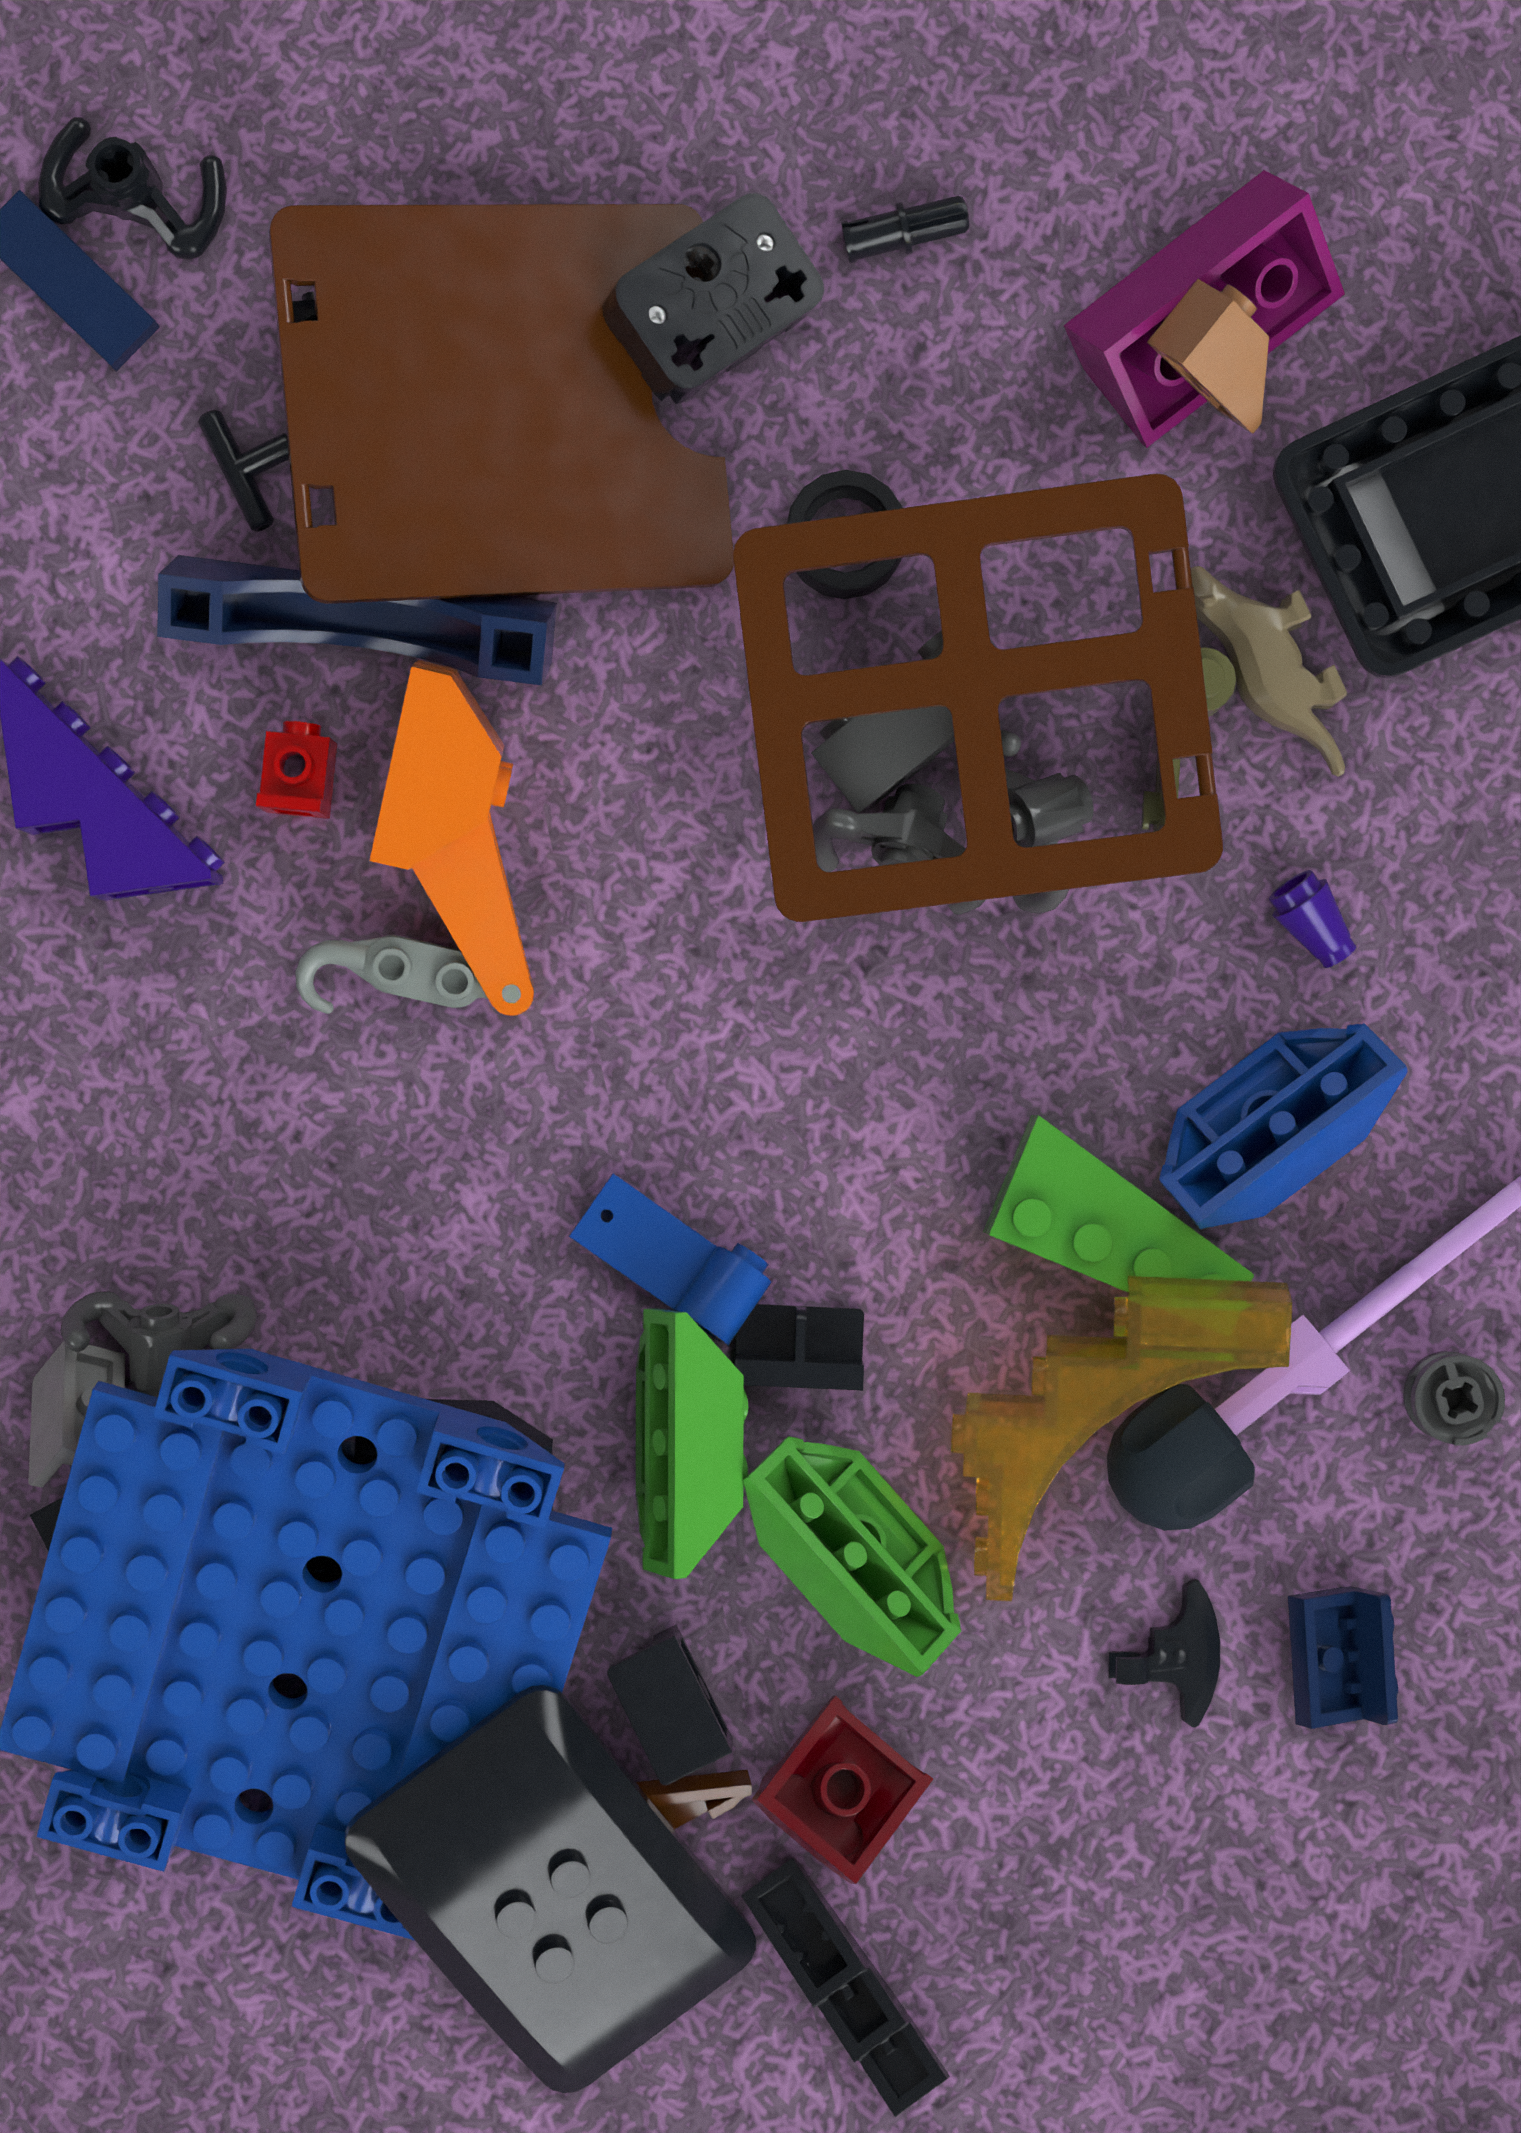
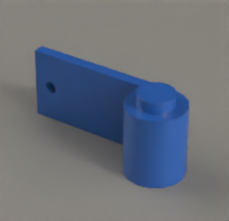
(672, 1259)

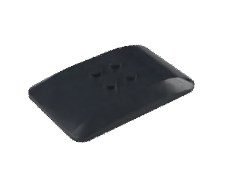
(1417, 512)
(550, 1889)

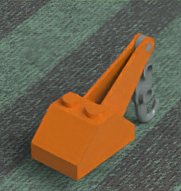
(441, 826)

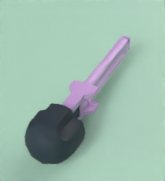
(1182, 1458)

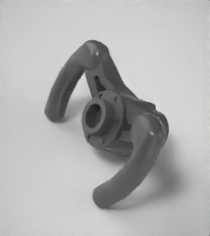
(1043, 815)
(904, 832)
(159, 1329)

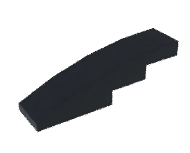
(845, 1986)

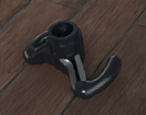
(127, 186)

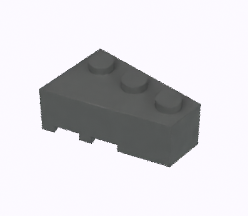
(882, 751)

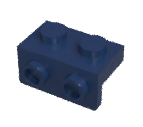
(1342, 1657)

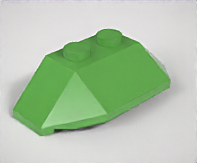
(686, 1442)
(855, 1551)

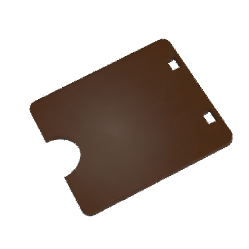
(483, 406)

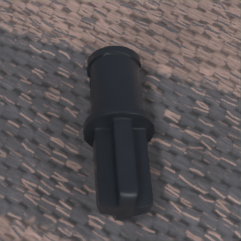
(905, 227)

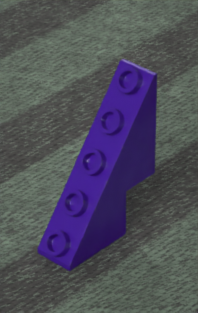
(68, 784)

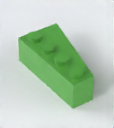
(1094, 1220)

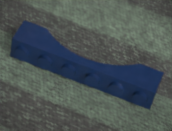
(263, 604)

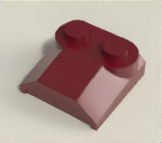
(840, 1791)

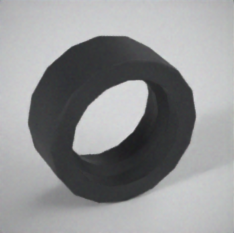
(852, 486)

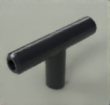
(242, 467)

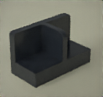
(802, 1347)
(670, 1707)

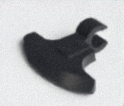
(1179, 1654)

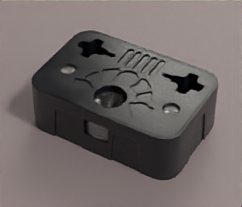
(724, 316)

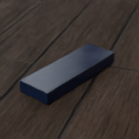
(71, 282)

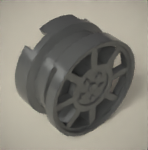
(1454, 1397)

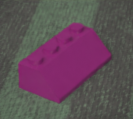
(1258, 242)

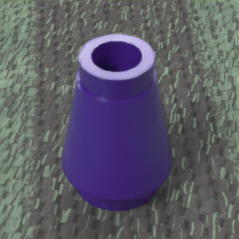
(1313, 917)

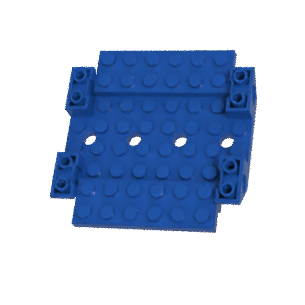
(191, 1589)

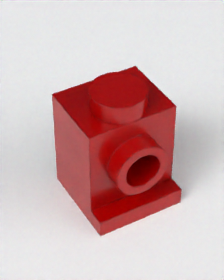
(311, 790)

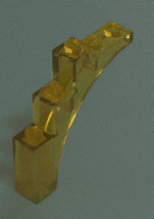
(1172, 1336)

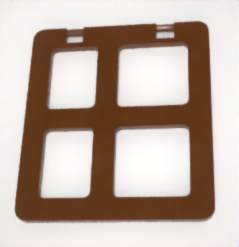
(971, 683)

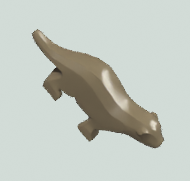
(1270, 662)

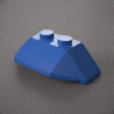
(1277, 1121)

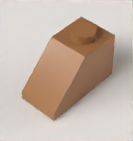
(1218, 350)

